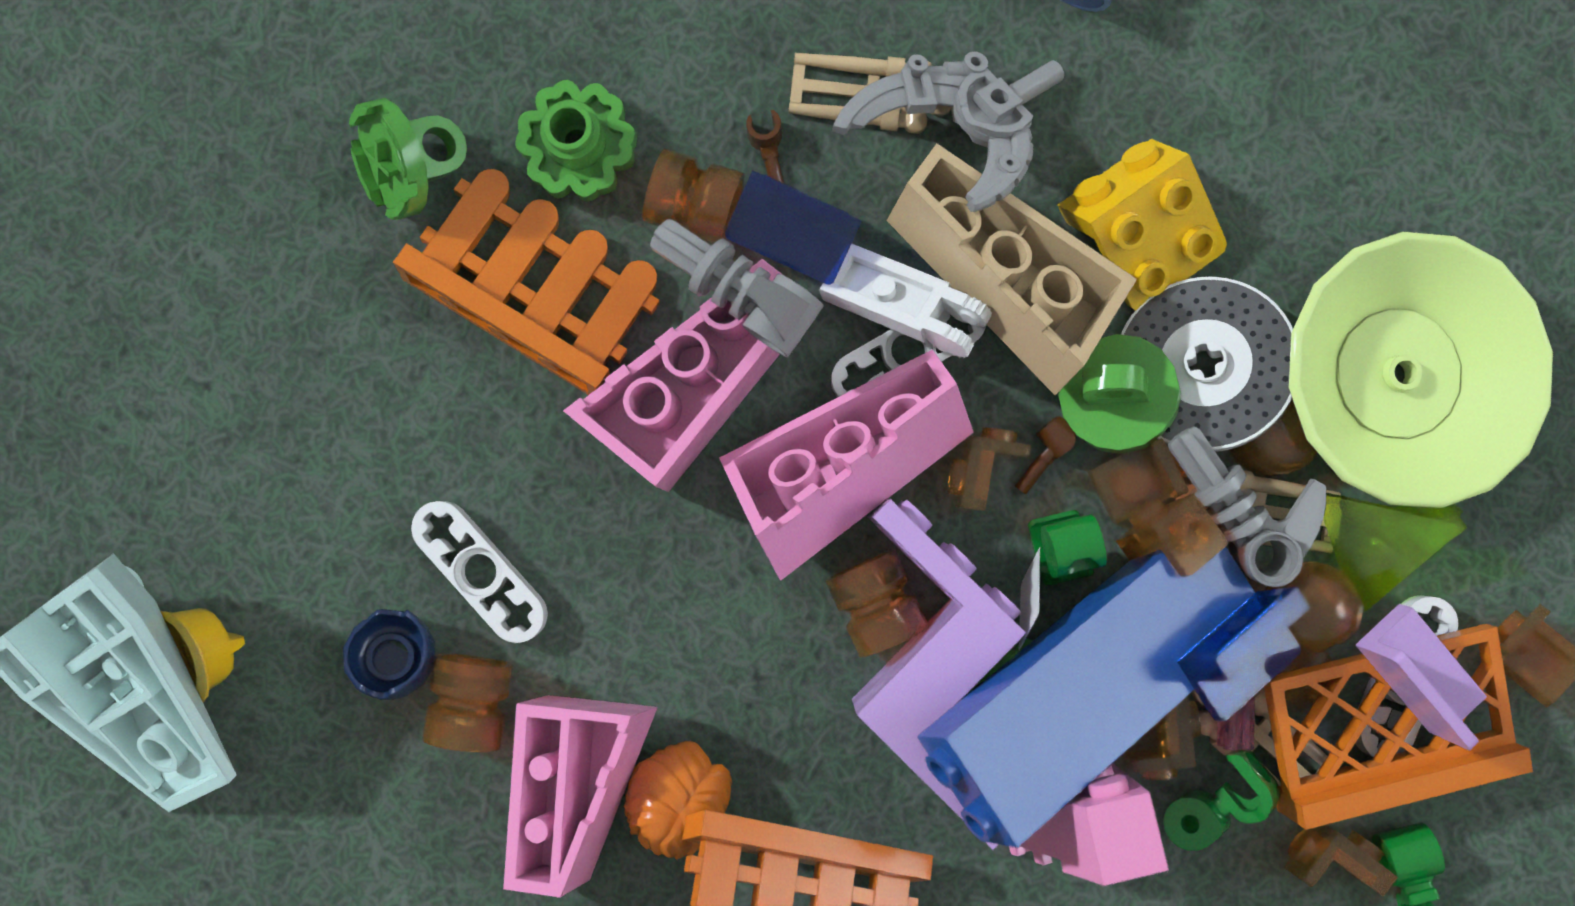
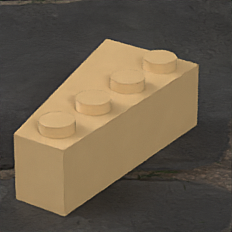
(1041, 283)

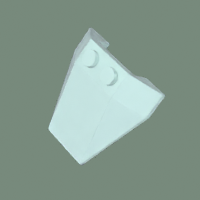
(117, 685)

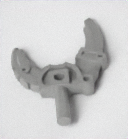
(979, 103)

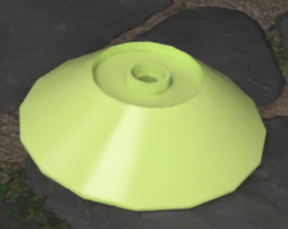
(1469, 361)

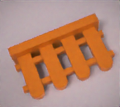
(501, 277)
(779, 853)

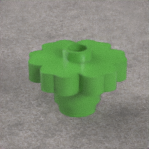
(590, 162)

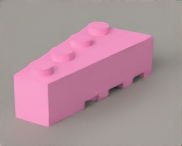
(845, 458)

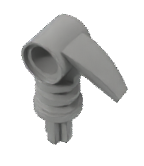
(777, 309)
(1247, 525)

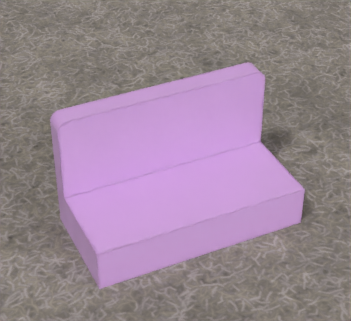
(1423, 674)

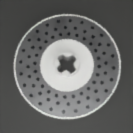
(1228, 323)

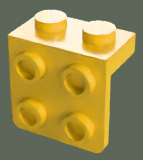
(1148, 218)

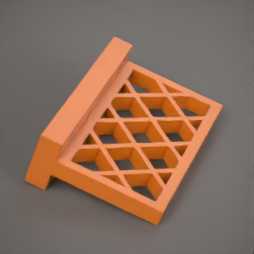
(1390, 776)

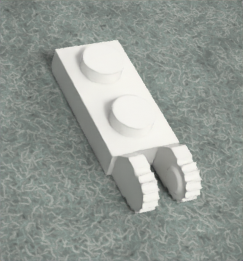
(904, 300)

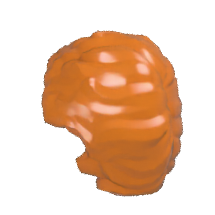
(668, 789)

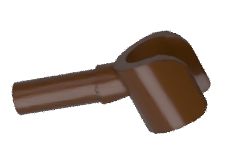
(767, 145)
(1058, 440)

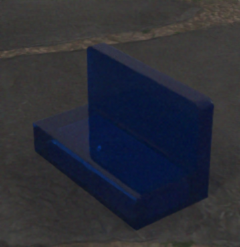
(792, 227)
(1245, 651)

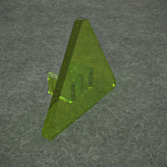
(1381, 543)

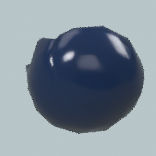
(383, 668)

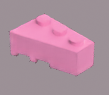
(567, 787)
(1102, 833)

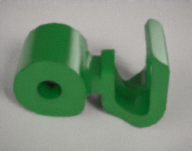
(1068, 546)
(1202, 818)
(1415, 859)

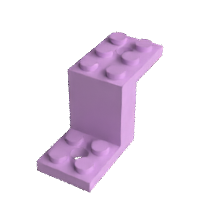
(943, 660)

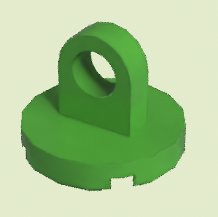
(392, 155)
(1122, 395)

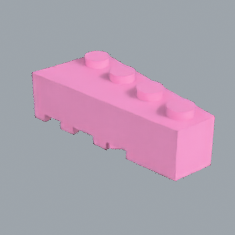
(677, 392)

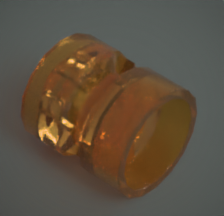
(692, 195)
(877, 604)
(467, 703)

